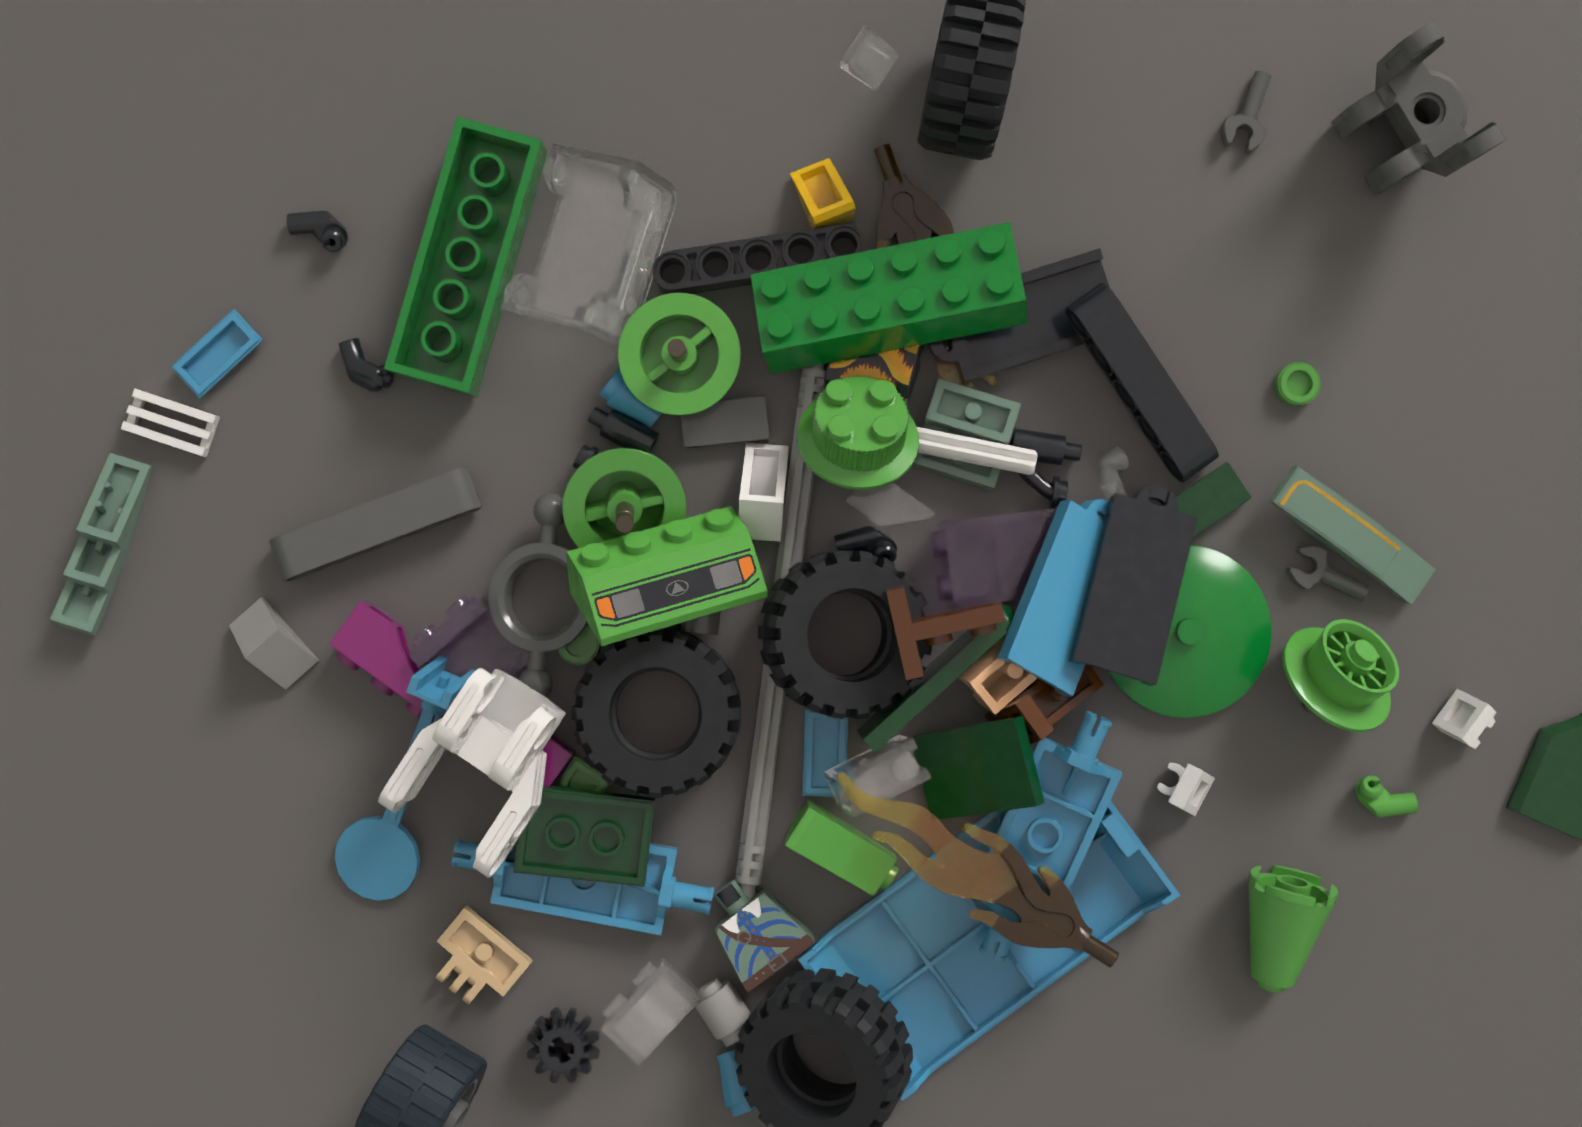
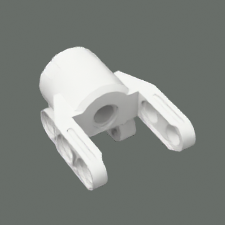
(500, 731)

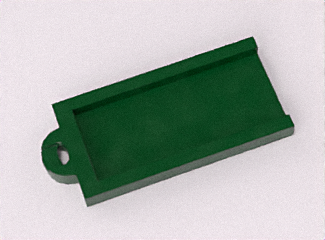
(936, 679)

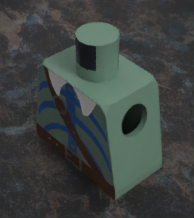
(759, 933)

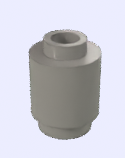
(722, 1010)

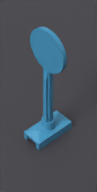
(376, 852)

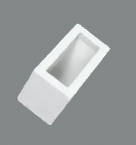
(763, 490)

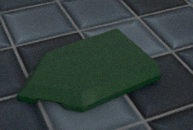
(1552, 779)

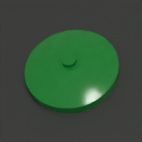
(1213, 643)

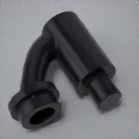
(619, 430)
(1050, 450)

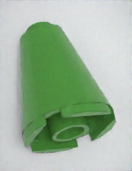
(1284, 923)

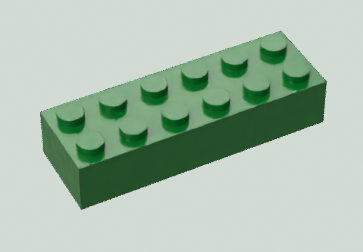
(466, 257)
(889, 298)

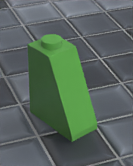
(841, 849)

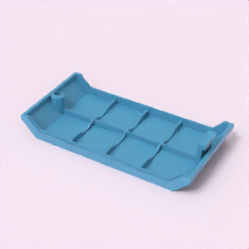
(927, 954)

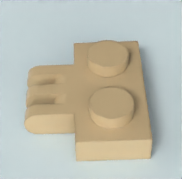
(480, 956)

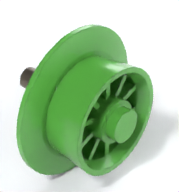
(1342, 674)

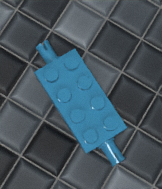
(1063, 827)
(593, 901)

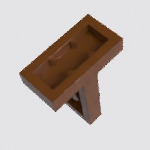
(936, 628)
(1044, 707)

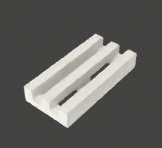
(136, 411)

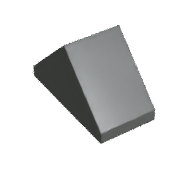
(272, 644)

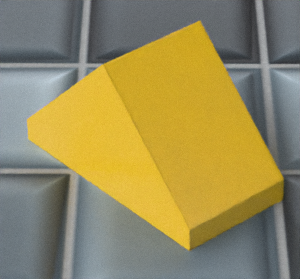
(823, 195)

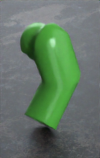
(1381, 802)

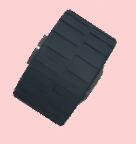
(424, 1084)

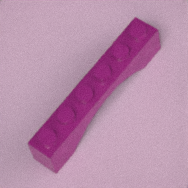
(381, 648)

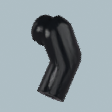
(322, 225)
(361, 371)
(867, 540)

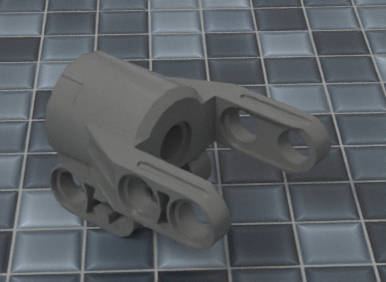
(1407, 84)

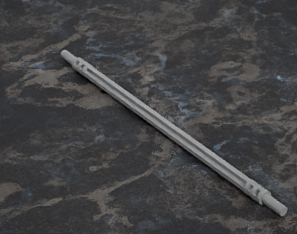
(771, 696)

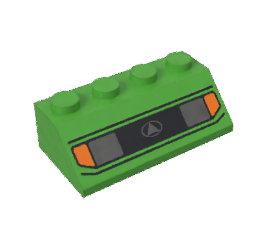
(665, 575)

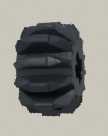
(555, 1057)

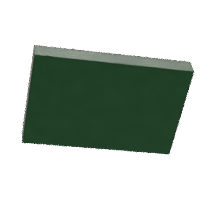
(979, 769)
(587, 837)

